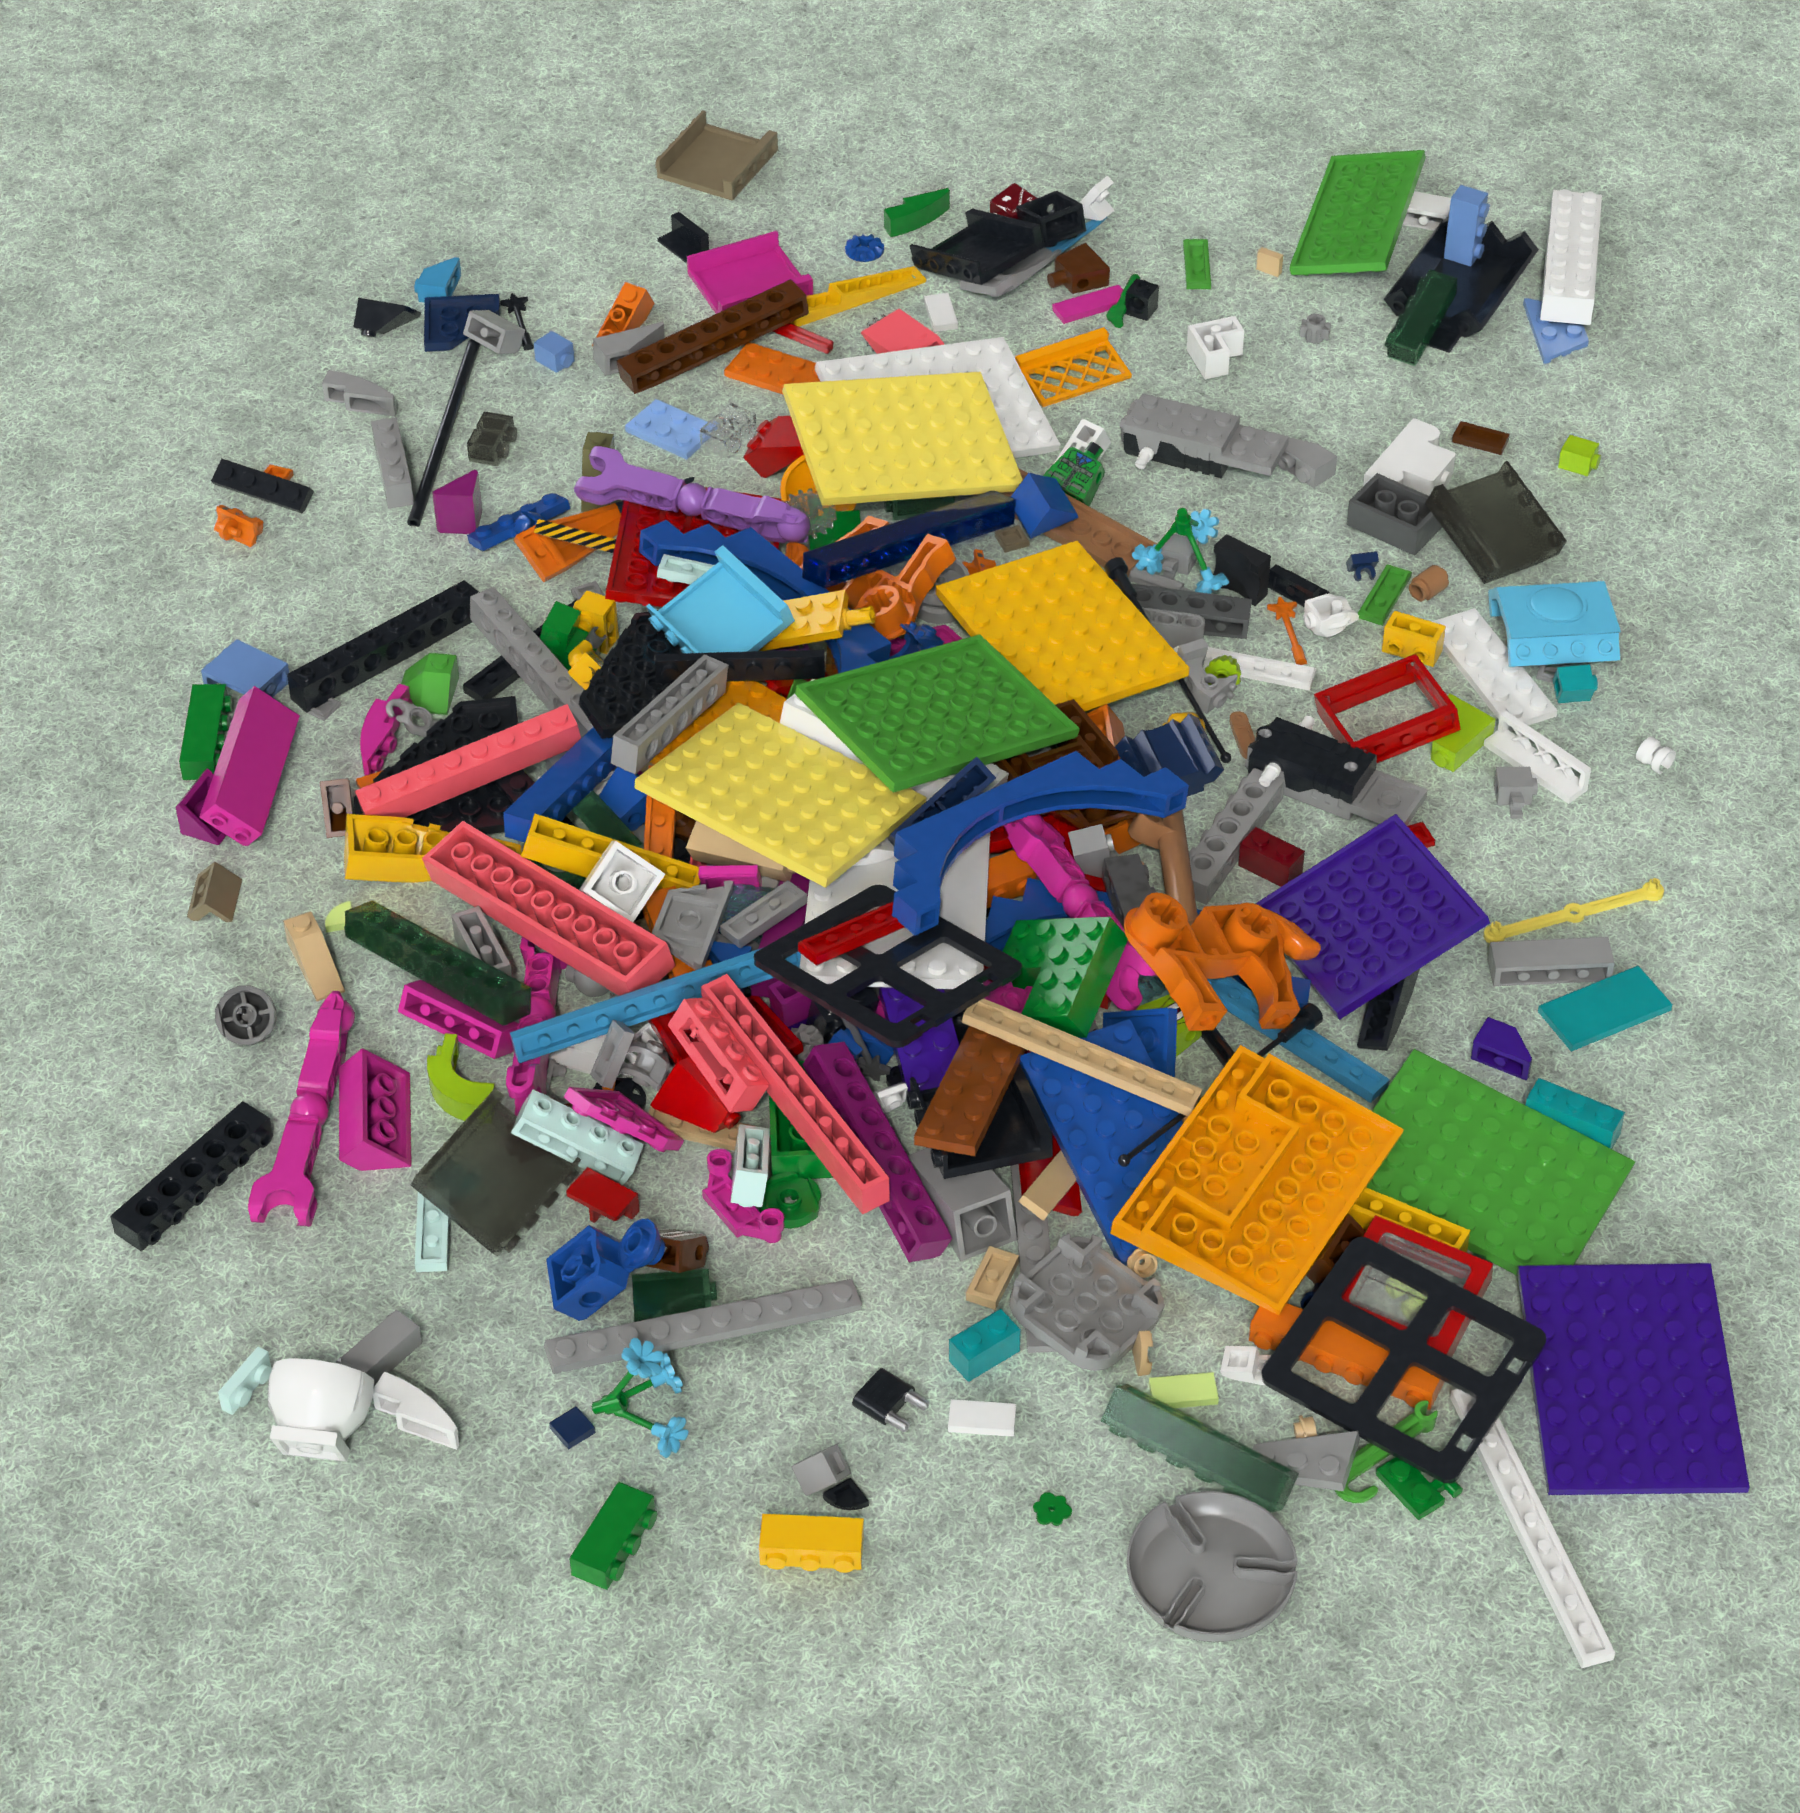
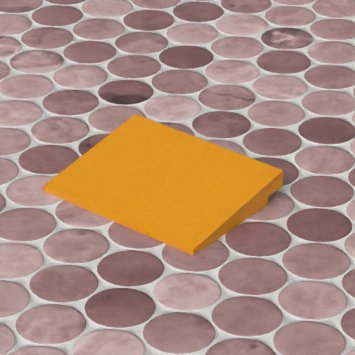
(1257, 1179)

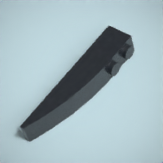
(1385, 1015)

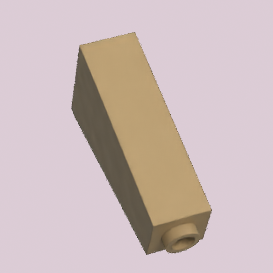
(717, 849)

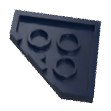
(447, 318)

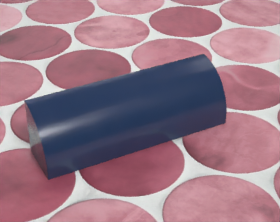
(961, 787)

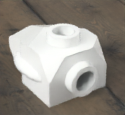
(1328, 615)

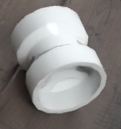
(1654, 754)

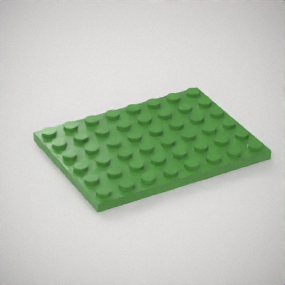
(936, 712)
(1494, 1167)

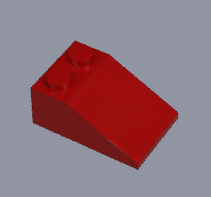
(773, 446)

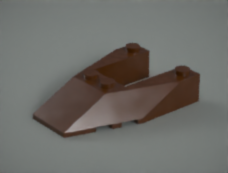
(1090, 744)

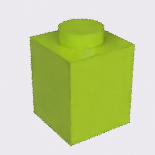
(1579, 455)

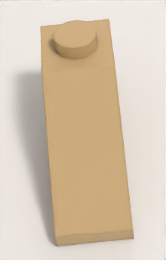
(312, 955)

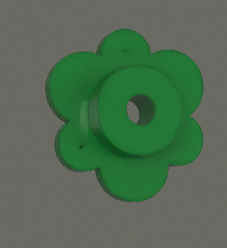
(1050, 1502)

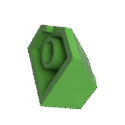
(433, 682)

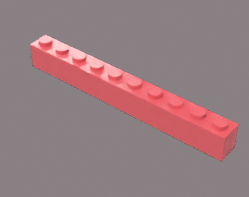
(801, 1099)

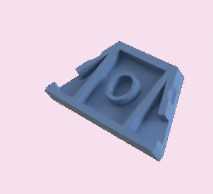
(1552, 337)

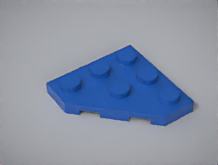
(1157, 1032)

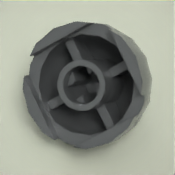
(245, 1015)

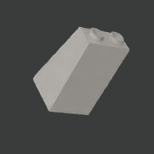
(972, 1206)

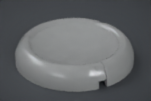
(1212, 1566)

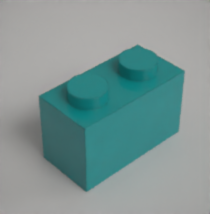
(984, 1345)

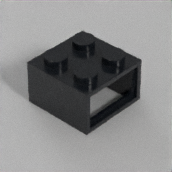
(1061, 223)

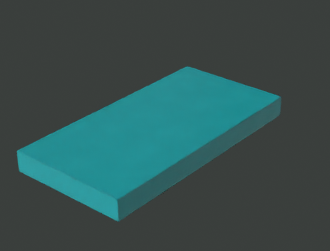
(1604, 1008)

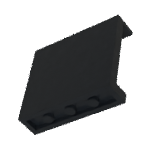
(981, 249)
(1014, 1136)

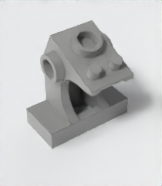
(1206, 695)
(650, 1065)

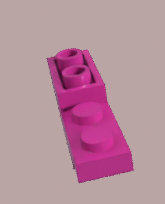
(378, 731)

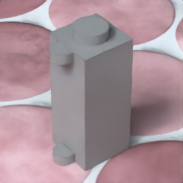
(384, 1346)

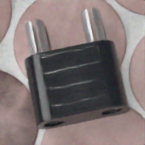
(885, 1396)

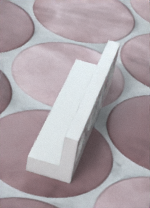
(1520, 753)

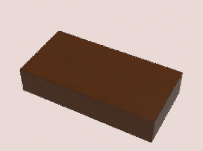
(1480, 438)

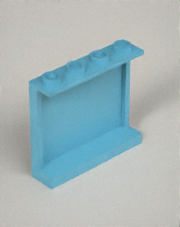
(723, 611)

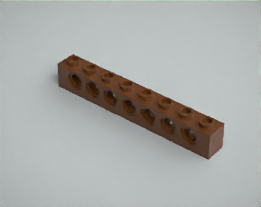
(713, 337)

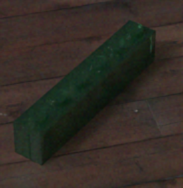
(1199, 1448)

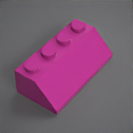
(374, 1113)

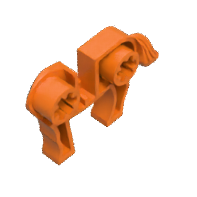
(892, 597)
(1233, 942)

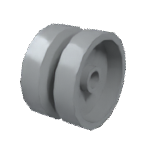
(932, 608)

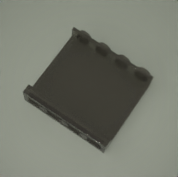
(1496, 524)
(493, 1178)

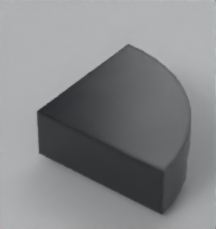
(846, 1495)

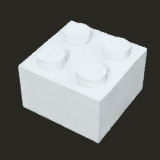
(622, 881)

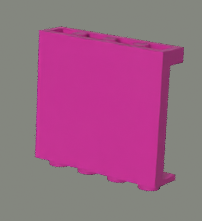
(743, 270)

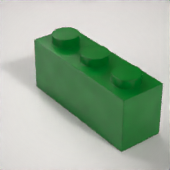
(613, 1536)

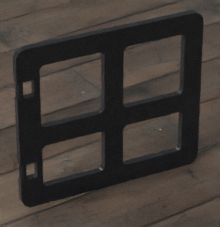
(885, 968)
(1405, 1350)

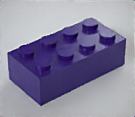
(926, 1056)

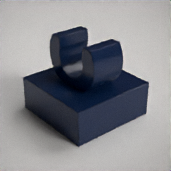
(1363, 562)

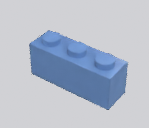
(1466, 225)

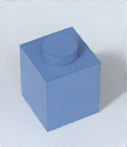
(554, 351)

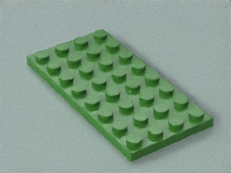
(1358, 213)

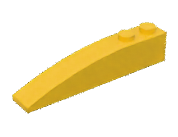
(391, 848)

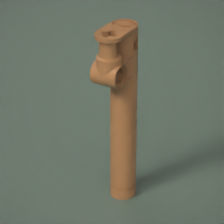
(1170, 839)

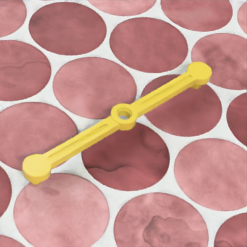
(1651, 891)

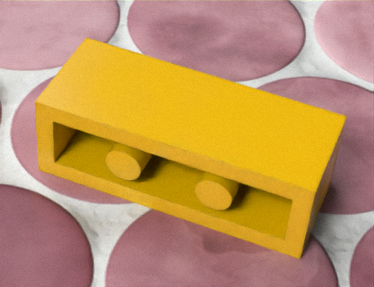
(811, 1542)

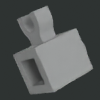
(1178, 556)
(1514, 788)

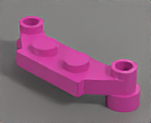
(739, 1219)

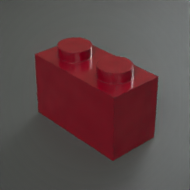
(1270, 857)

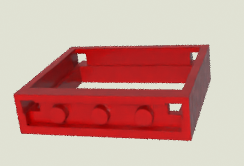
(1403, 736)

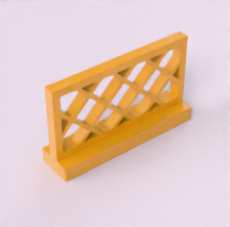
(1062, 355)

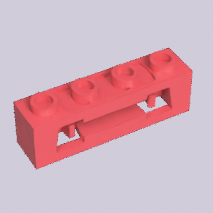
(718, 1054)

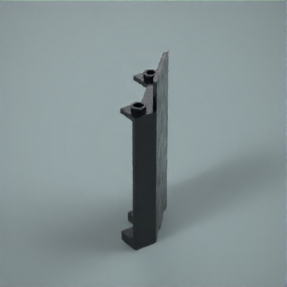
(1478, 287)

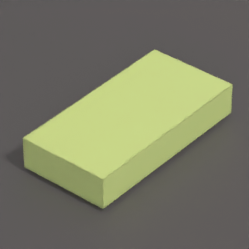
(1185, 1390)

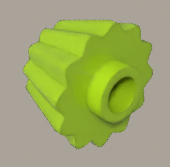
(1224, 667)

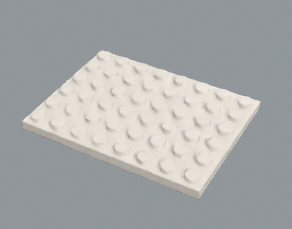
(1011, 395)

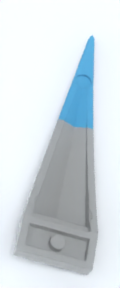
(1026, 268)

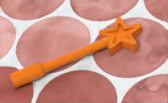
(1285, 610)

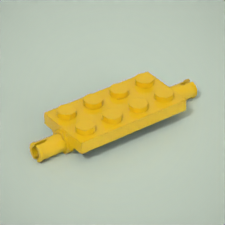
(820, 619)

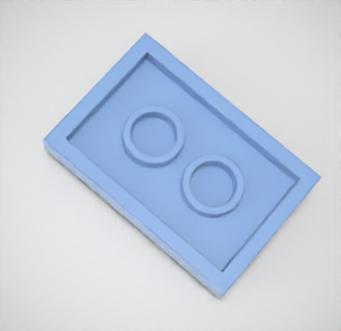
(667, 428)

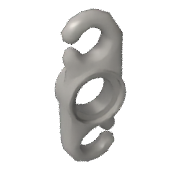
(408, 711)

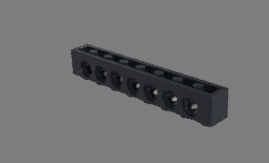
(381, 647)

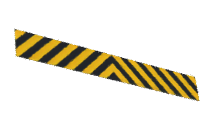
(575, 536)

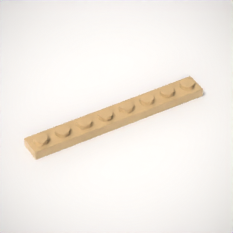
(1083, 1056)

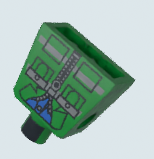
(1079, 472)

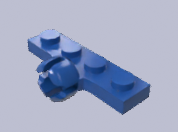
(517, 522)

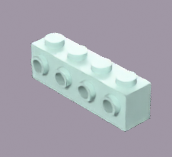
(573, 1136)

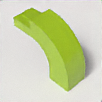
(450, 1090)

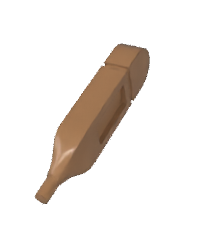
(1242, 731)

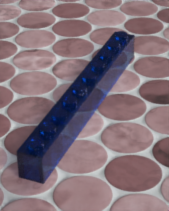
(899, 540)

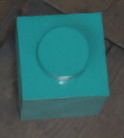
(1574, 683)

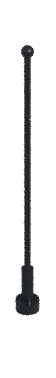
(1116, 570)
(1307, 1017)

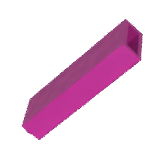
(249, 766)

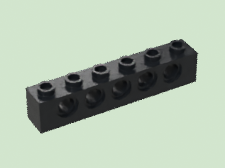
(192, 1176)

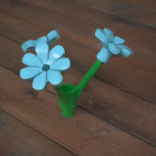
(1198, 527)
(644, 1363)

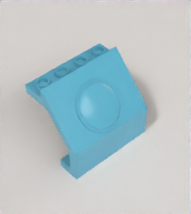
(1557, 623)

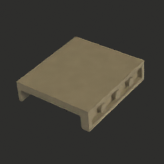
(715, 158)

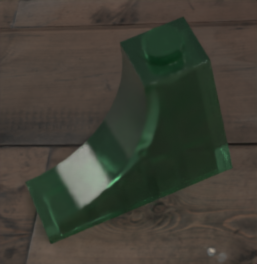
(671, 1293)

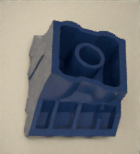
(1177, 746)

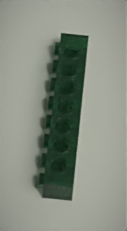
(438, 962)

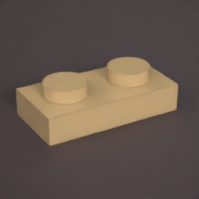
(992, 1277)

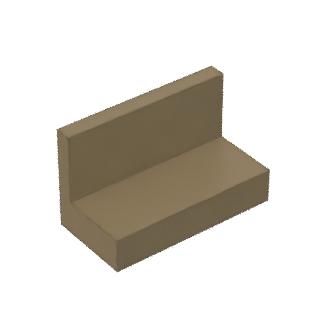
(215, 892)

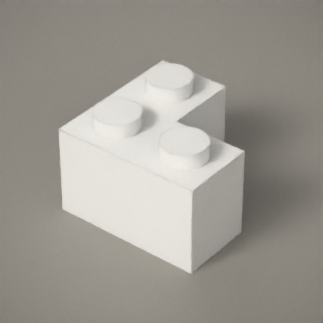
(1213, 344)

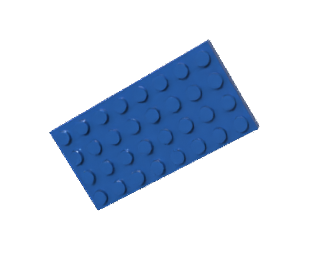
(1099, 1124)

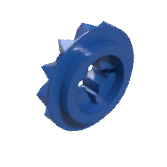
(863, 253)

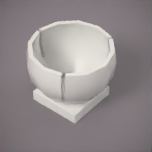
(317, 1407)

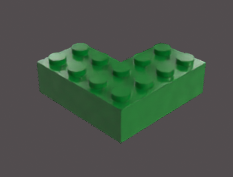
(1067, 966)

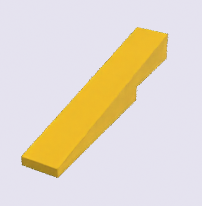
(858, 291)

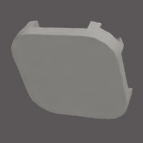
(1086, 1303)

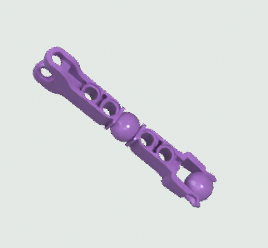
(626, 482)

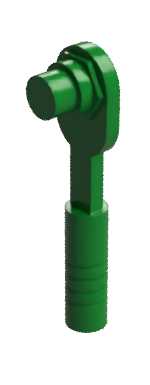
(1117, 311)

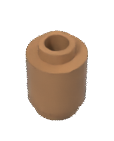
(1429, 583)

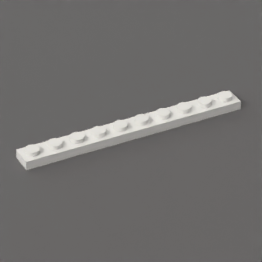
(1540, 1542)

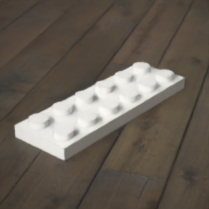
(1485, 665)

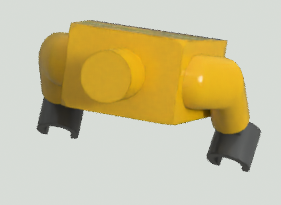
(585, 660)

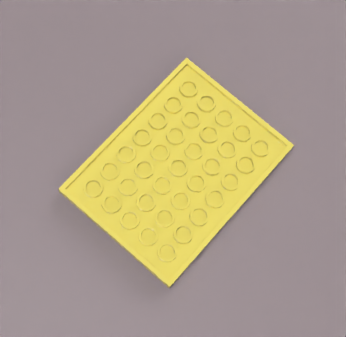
(901, 438)
(779, 794)

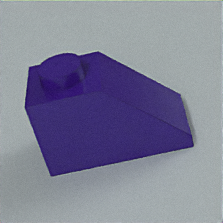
(1502, 1049)

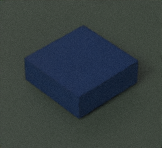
(572, 1427)

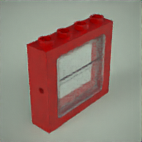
(1399, 1303)

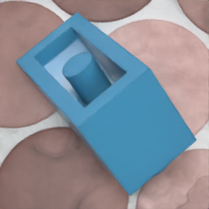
(438, 279)

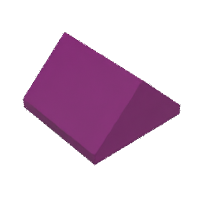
(458, 505)
(189, 810)

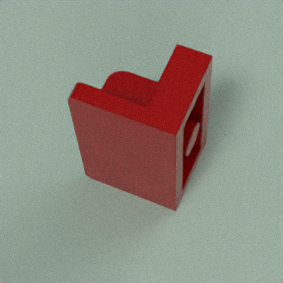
(603, 1196)

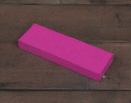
(1087, 304)

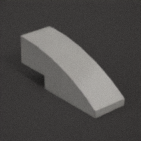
(358, 394)

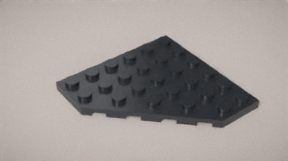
(626, 678)
(466, 724)

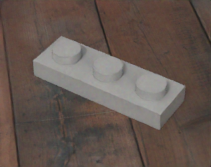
(763, 914)

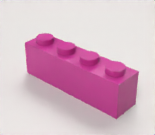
(448, 1015)

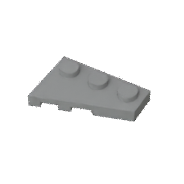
(1319, 1460)

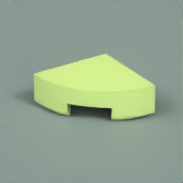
(336, 918)

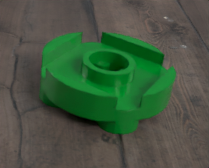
(791, 1185)

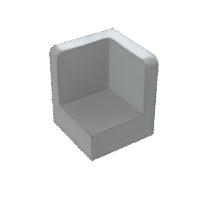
(821, 1470)

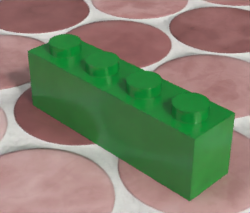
(204, 729)

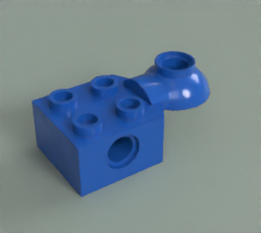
(597, 1266)

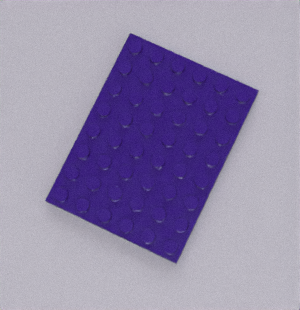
(1632, 1380)

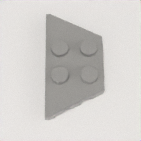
(692, 920)

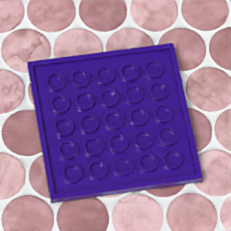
(1377, 914)

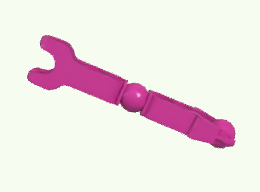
(1046, 854)
(542, 976)
(291, 1173)

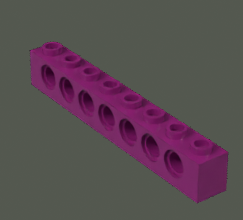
(910, 1208)

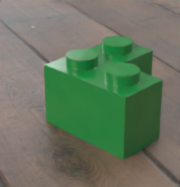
(562, 633)

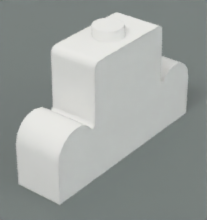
(1415, 459)

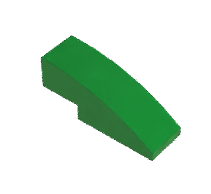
(916, 212)

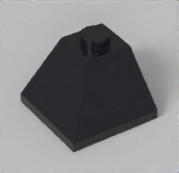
(381, 316)

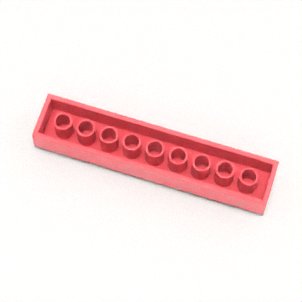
(548, 911)

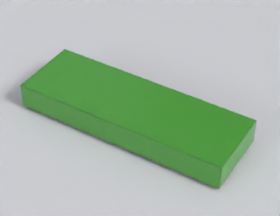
(1197, 264)
(1384, 594)

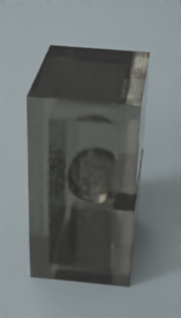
(491, 439)

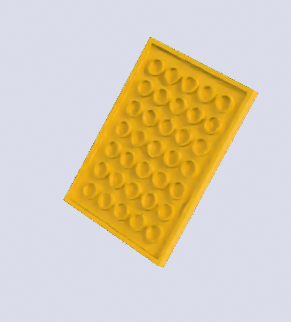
(1064, 627)

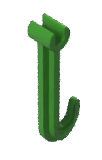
(1371, 1454)

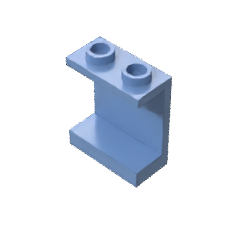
(244, 667)

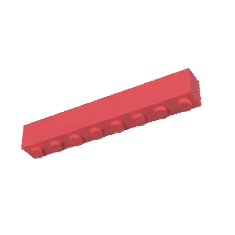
(471, 765)

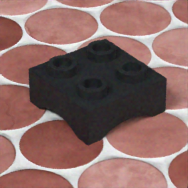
(1244, 568)

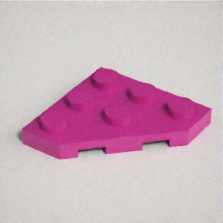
(623, 1116)

